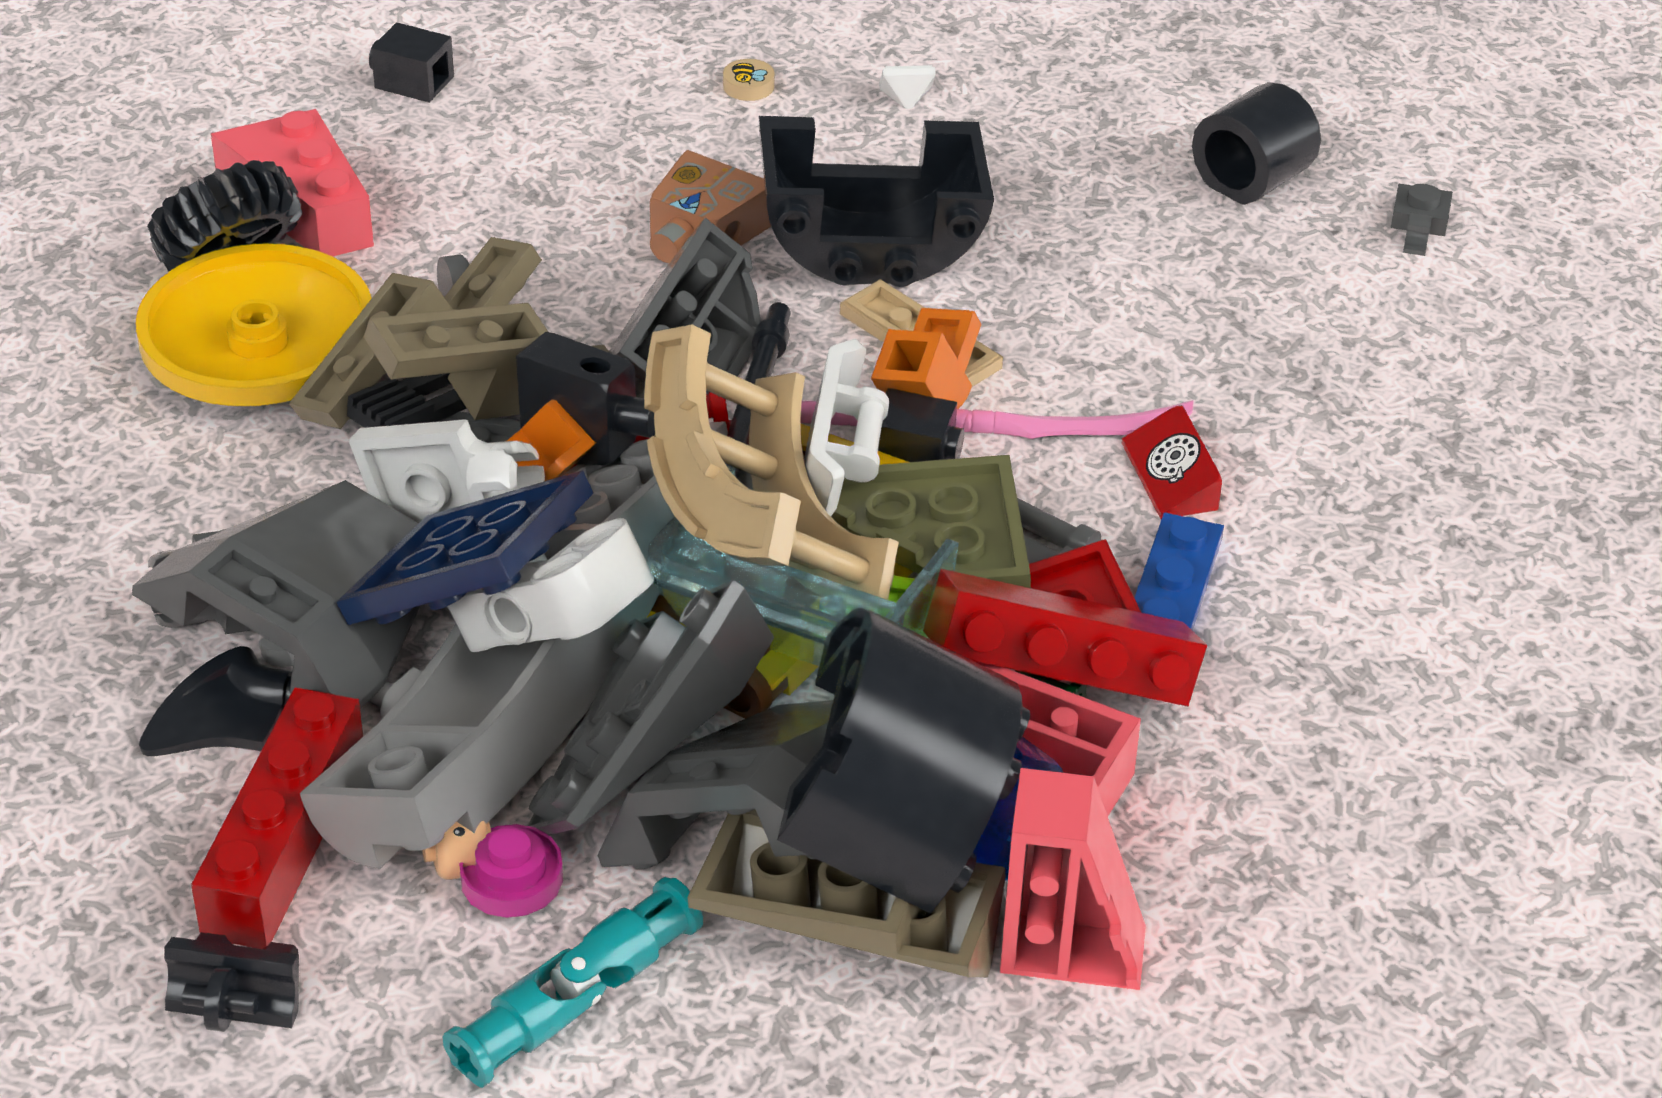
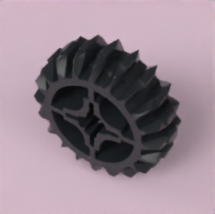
(224, 211)

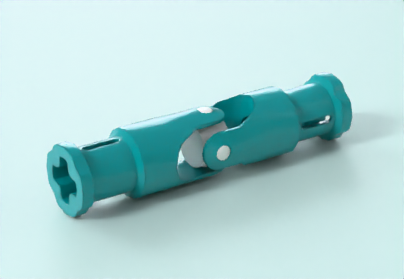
(608, 956)

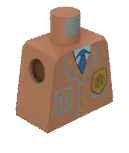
(701, 190)

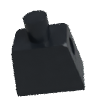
(590, 386)

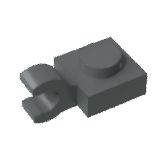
(1421, 212)

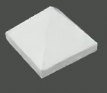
(907, 83)

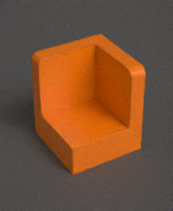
(556, 438)

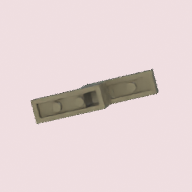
(469, 343)
(352, 366)

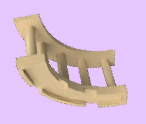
(781, 516)

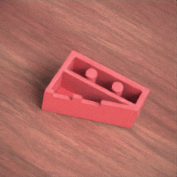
(1068, 888)

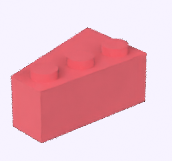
(330, 194)
(1080, 734)

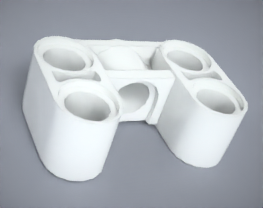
(560, 595)

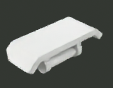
(832, 462)

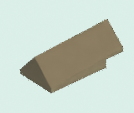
(826, 904)

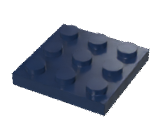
(466, 550)

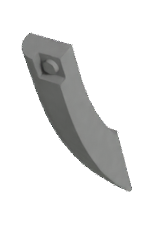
(488, 717)

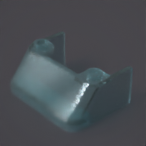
(792, 602)

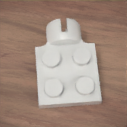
(439, 466)

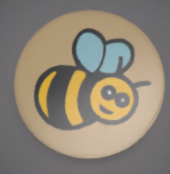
(748, 79)

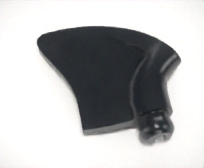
(220, 705)

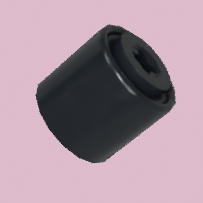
(1256, 142)

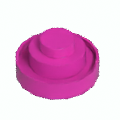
(514, 872)

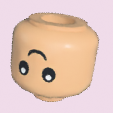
(455, 847)

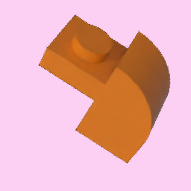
(931, 356)

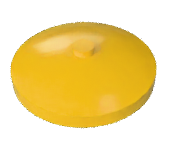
(247, 322)

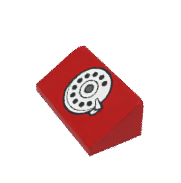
(1174, 465)

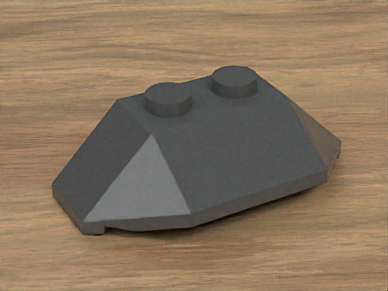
(704, 288)

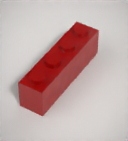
(1065, 637)
(267, 833)

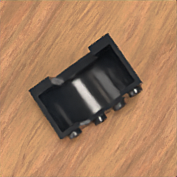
(876, 219)
(906, 761)

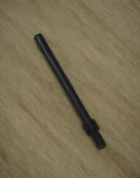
(768, 345)

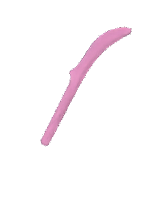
(1028, 426)

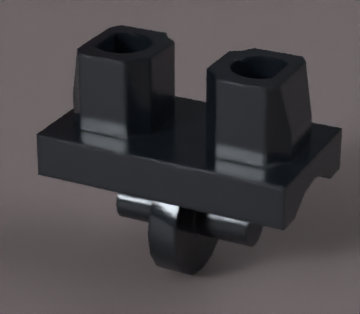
(232, 981)

